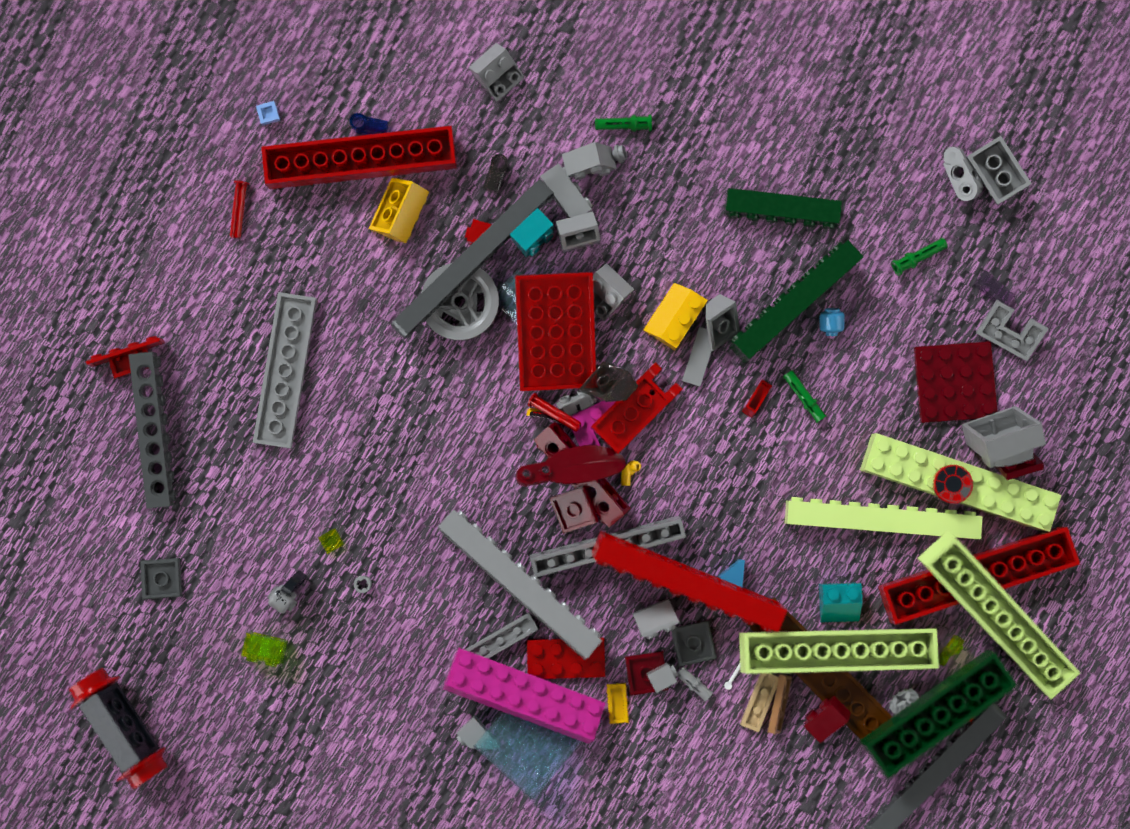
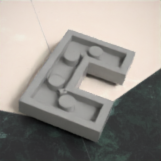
(1021, 344)

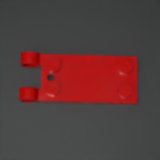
(629, 417)

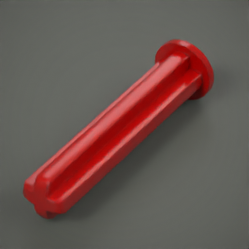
(238, 208)
(554, 412)

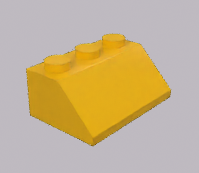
(399, 209)
(675, 315)

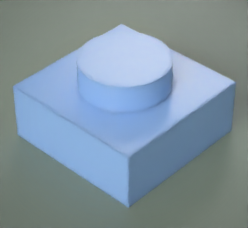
(268, 113)

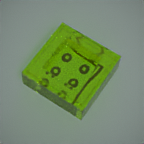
(331, 541)

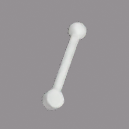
(728, 685)

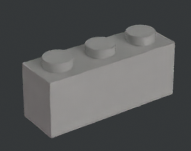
(566, 192)

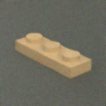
(759, 701)

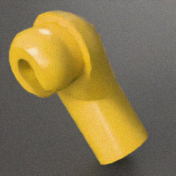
(630, 468)

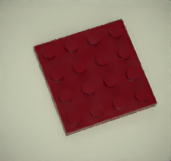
(955, 381)

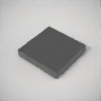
(161, 578)
(693, 643)

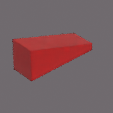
(757, 398)

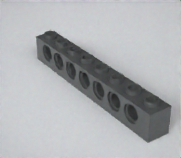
(144, 421)

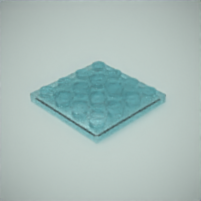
(525, 751)

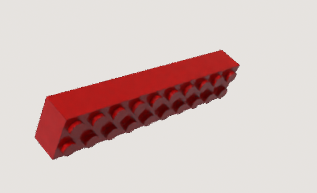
(359, 157)
(1007, 564)
(688, 581)

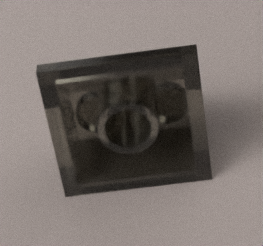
(609, 383)

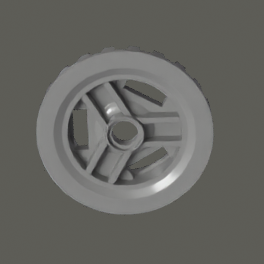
(470, 321)

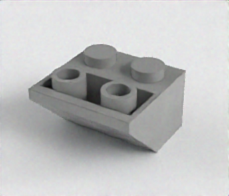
(496, 71)
(578, 232)
(609, 291)
(655, 618)

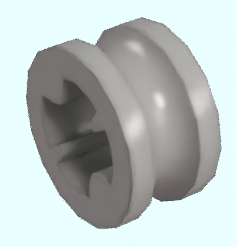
(361, 578)

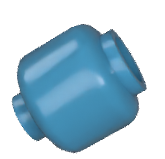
(832, 321)

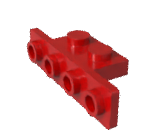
(119, 358)

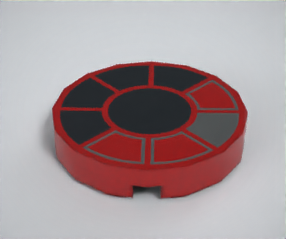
(952, 484)

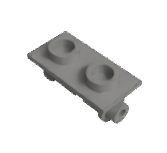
(569, 403)

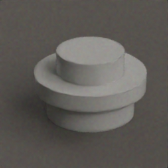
(619, 153)

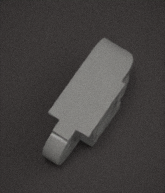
(954, 160)

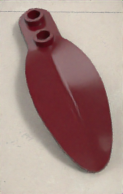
(573, 466)

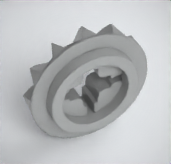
(898, 702)

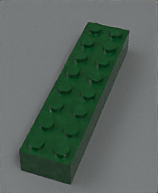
(799, 297)
(938, 713)

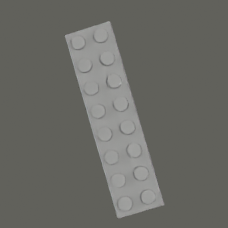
(285, 370)

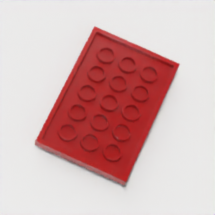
(555, 330)

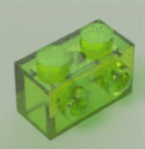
(264, 648)

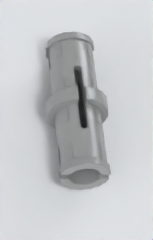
(694, 684)

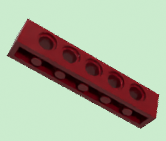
(604, 490)

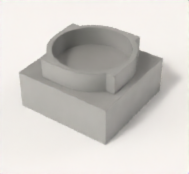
(1004, 437)

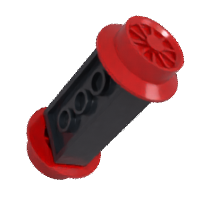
(118, 727)

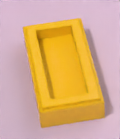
(617, 703)

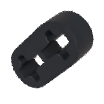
(293, 583)

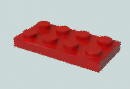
(557, 660)

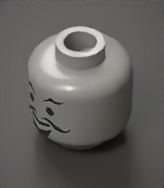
(281, 601)

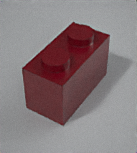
(826, 719)

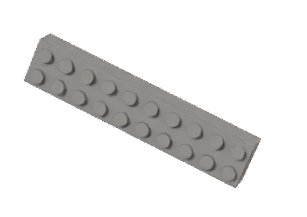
(520, 585)

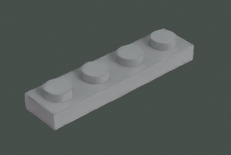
(504, 637)

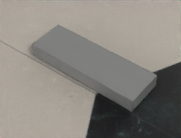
(698, 359)

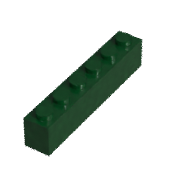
(782, 208)

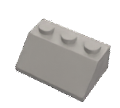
(999, 170)

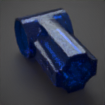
(370, 125)

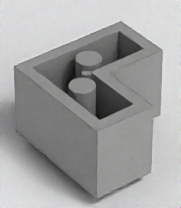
(591, 158)

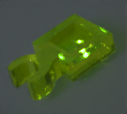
(952, 648)

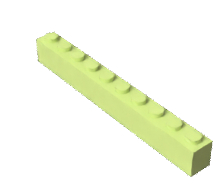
(883, 519)

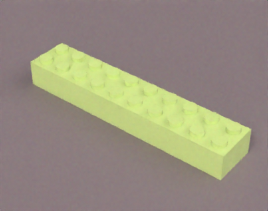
(990, 491)
(998, 615)
(838, 650)

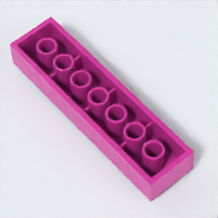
(524, 696)

